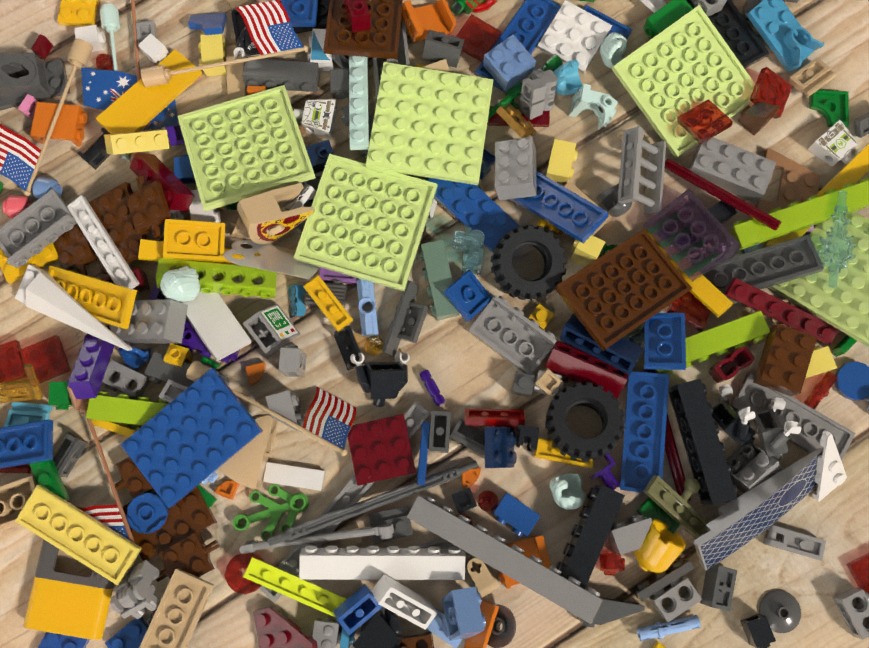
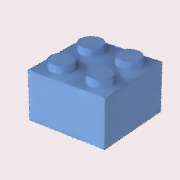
(509, 63)
(463, 613)

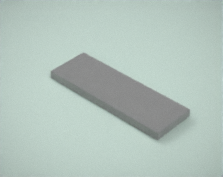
(810, 420)

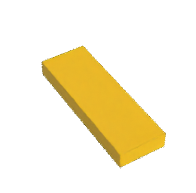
(328, 303)
(547, 452)

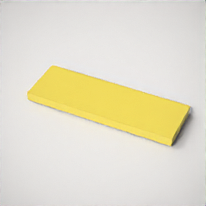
(78, 534)

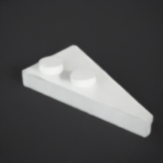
(829, 468)

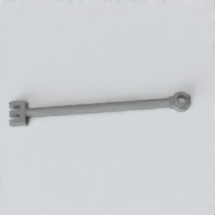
(384, 530)

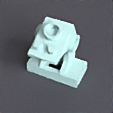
(593, 100)

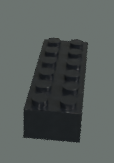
(702, 442)
(590, 533)

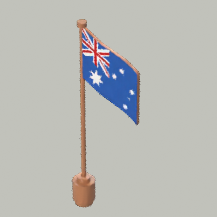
(106, 86)

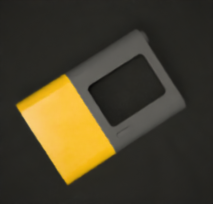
(67, 601)

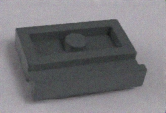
(397, 517)

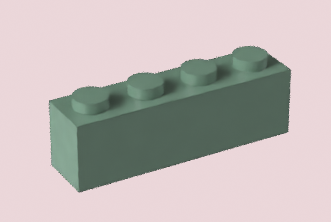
(439, 278)

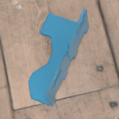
(300, 291)

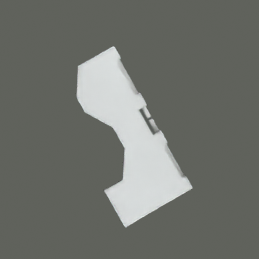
(308, 195)

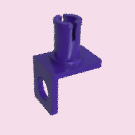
(606, 475)

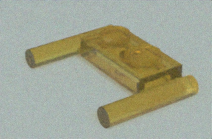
(21, 390)

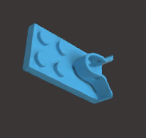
(783, 33)

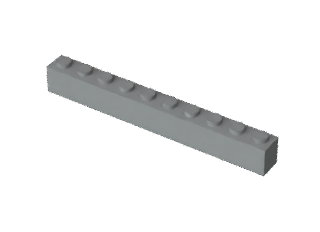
(505, 559)

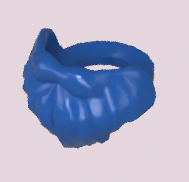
(135, 357)

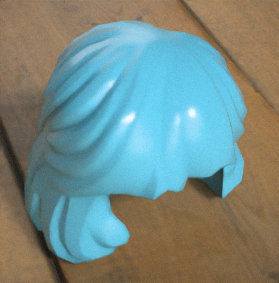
(568, 78)

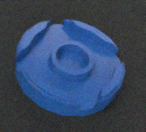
(853, 381)
(147, 513)

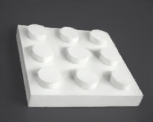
(574, 35)

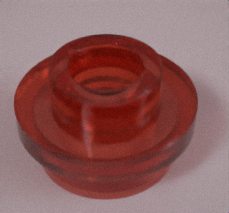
(103, 58)

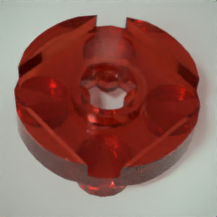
(234, 574)

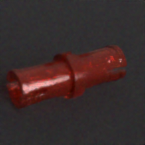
(821, 390)

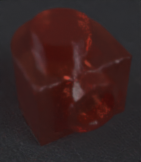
(611, 563)

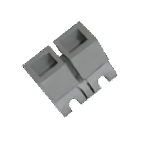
(538, 93)
(136, 591)

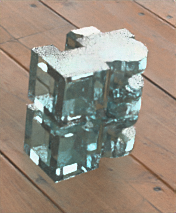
(472, 245)

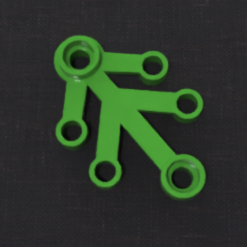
(275, 510)

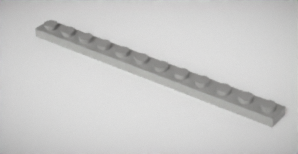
(348, 496)

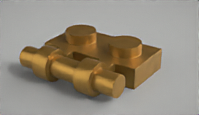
(516, 121)

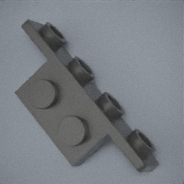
(407, 320)

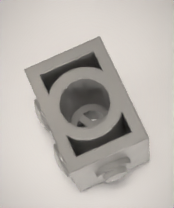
(327, 632)

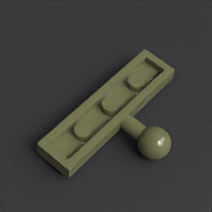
(676, 505)

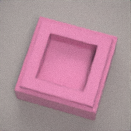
(28, 106)

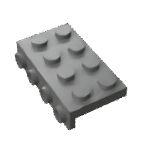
(35, 228)
(513, 335)

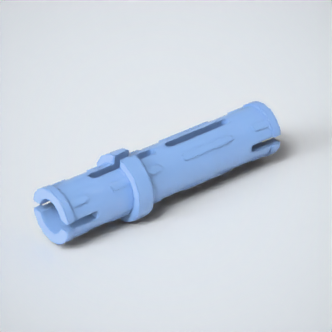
(660, 630)

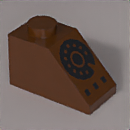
(757, 116)

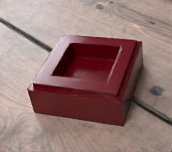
(42, 47)

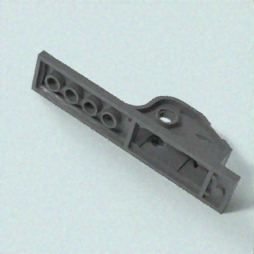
(42, 81)

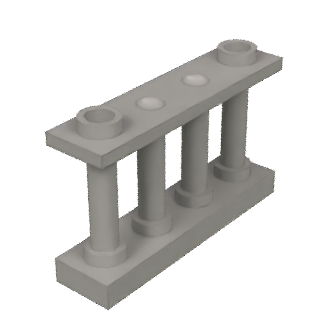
(630, 171)

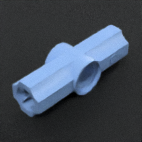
(368, 319)

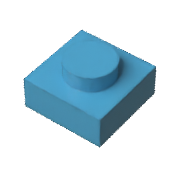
(346, 639)

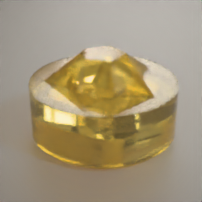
(374, 345)

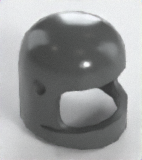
(612, 195)

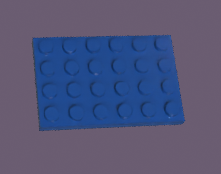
(191, 437)

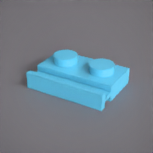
(27, 413)

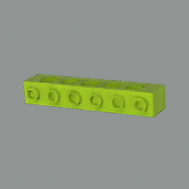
(228, 274)

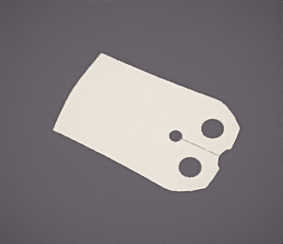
(271, 259)

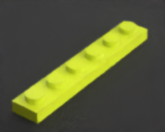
(293, 587)

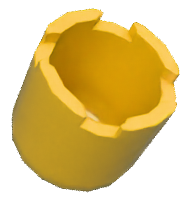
(659, 548)

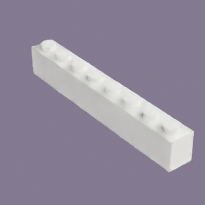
(373, 562)

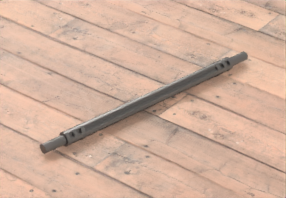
(370, 504)

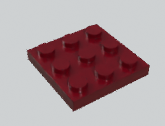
(381, 450)

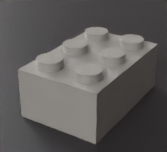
(515, 168)

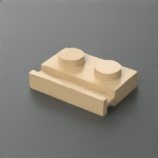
(812, 77)

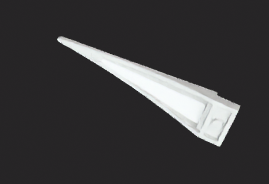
(45, 295)

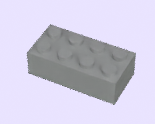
(733, 168)
(154, 322)

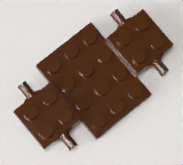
(126, 219)
(180, 537)

